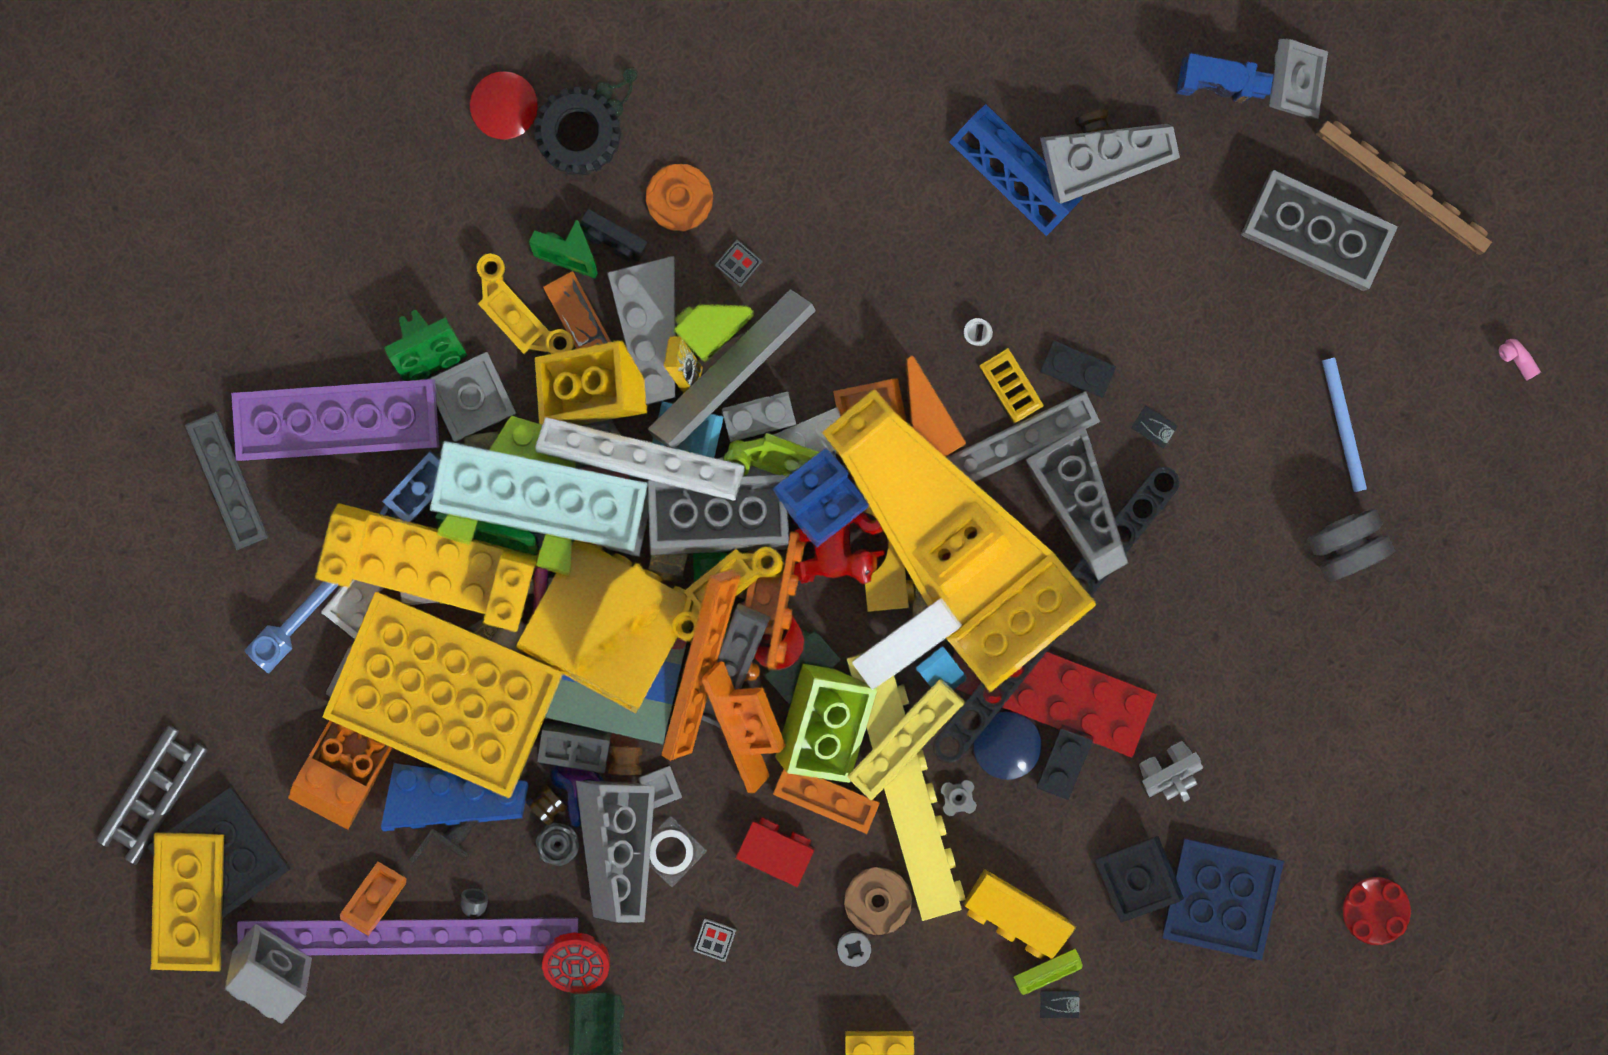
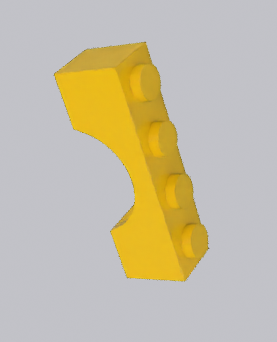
(888, 583)

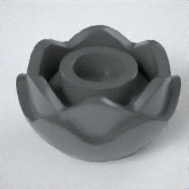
(557, 855)

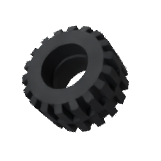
(577, 101)

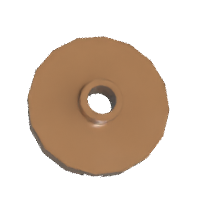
(878, 919)

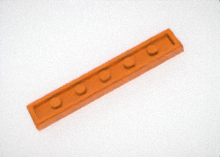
(701, 657)

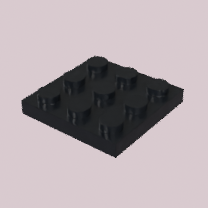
(249, 854)

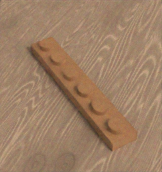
(1393, 178)

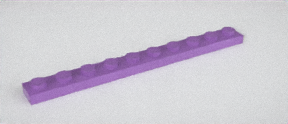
(418, 935)

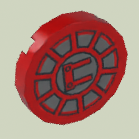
(575, 962)

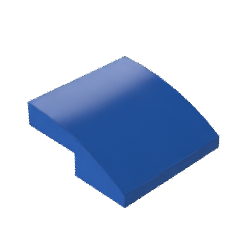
(821, 497)

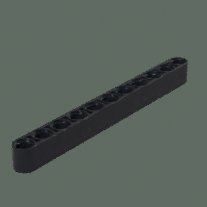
(986, 711)

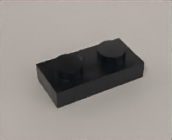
(600, 230)
(1078, 369)
(1065, 762)

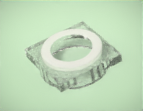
(694, 851)

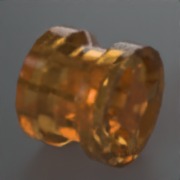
(625, 760)

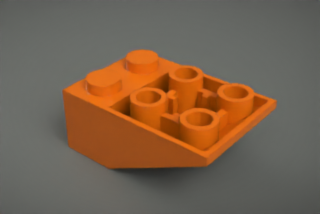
(339, 774)

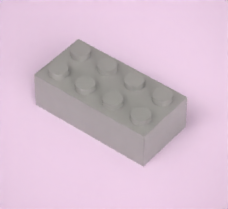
(1319, 230)
(704, 523)

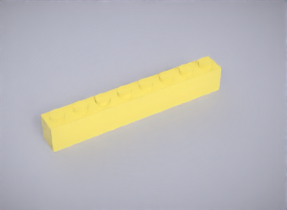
(912, 811)

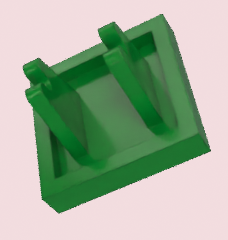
(424, 348)

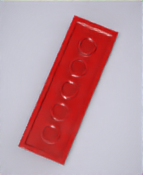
(1076, 697)

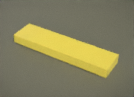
(906, 739)

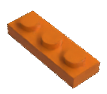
(828, 800)

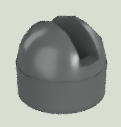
(473, 902)

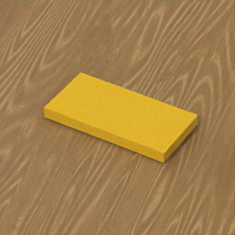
(187, 901)

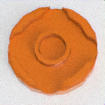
(683, 208)

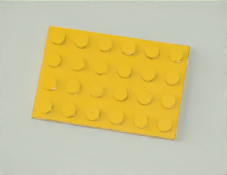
(443, 694)

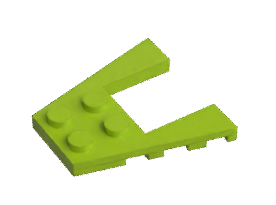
(519, 440)

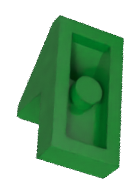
(570, 254)

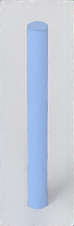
(1344, 424)

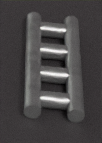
(154, 815)

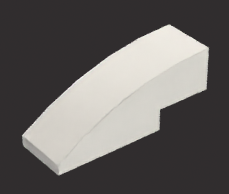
(906, 643)

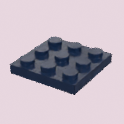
(1225, 899)

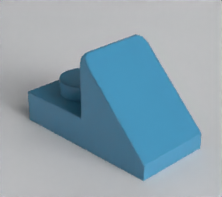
(943, 667)

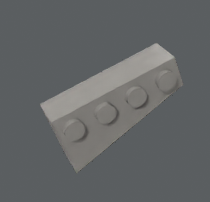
(1076, 492)

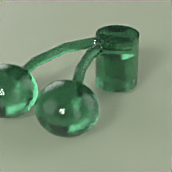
(605, 89)

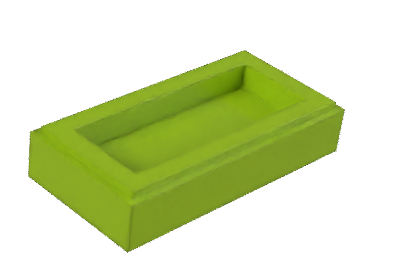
(1048, 972)

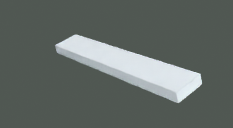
(640, 458)

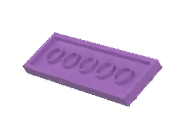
(335, 420)

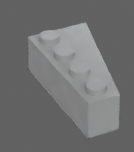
(647, 318)
(617, 846)

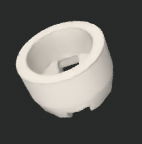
(971, 332)

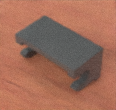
(574, 746)

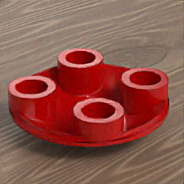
(503, 105)
(1376, 911)

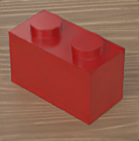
(776, 852)

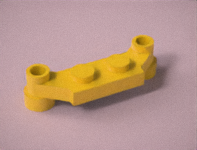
(513, 315)
(747, 565)

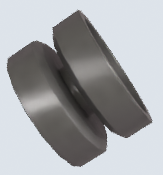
(1349, 541)

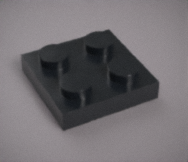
(1139, 879)

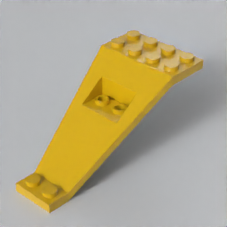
(1000, 584)

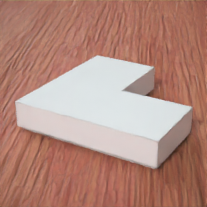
(350, 605)

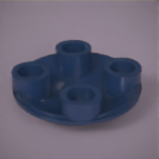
(1008, 746)

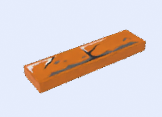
(576, 311)

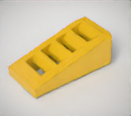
(1027, 409)

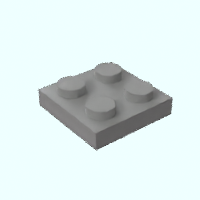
(1298, 78)
(472, 397)

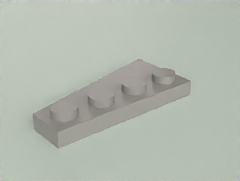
(1100, 158)

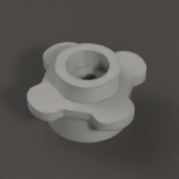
(951, 804)

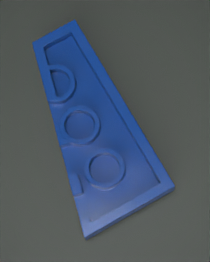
(435, 796)

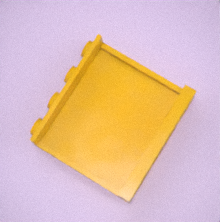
(568, 612)

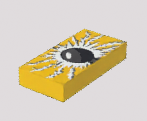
(681, 363)

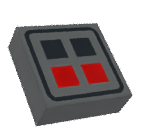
(738, 263)

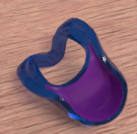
(566, 779)

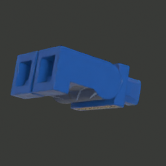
(1223, 78)

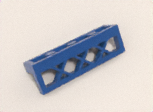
(1020, 165)

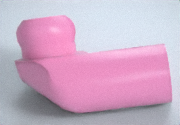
(1515, 350)

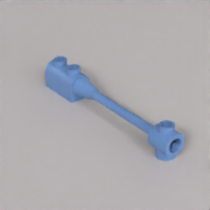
(403, 503)

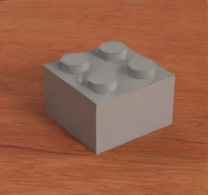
(268, 974)

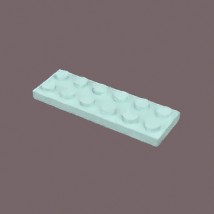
(538, 496)

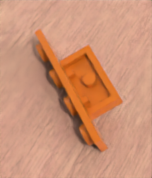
(771, 598)
(745, 724)

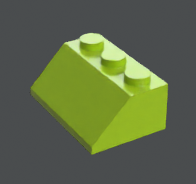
(711, 327)
(825, 724)

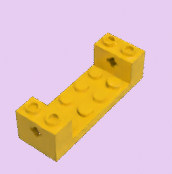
(426, 565)

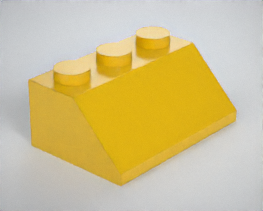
(589, 385)
(1018, 915)

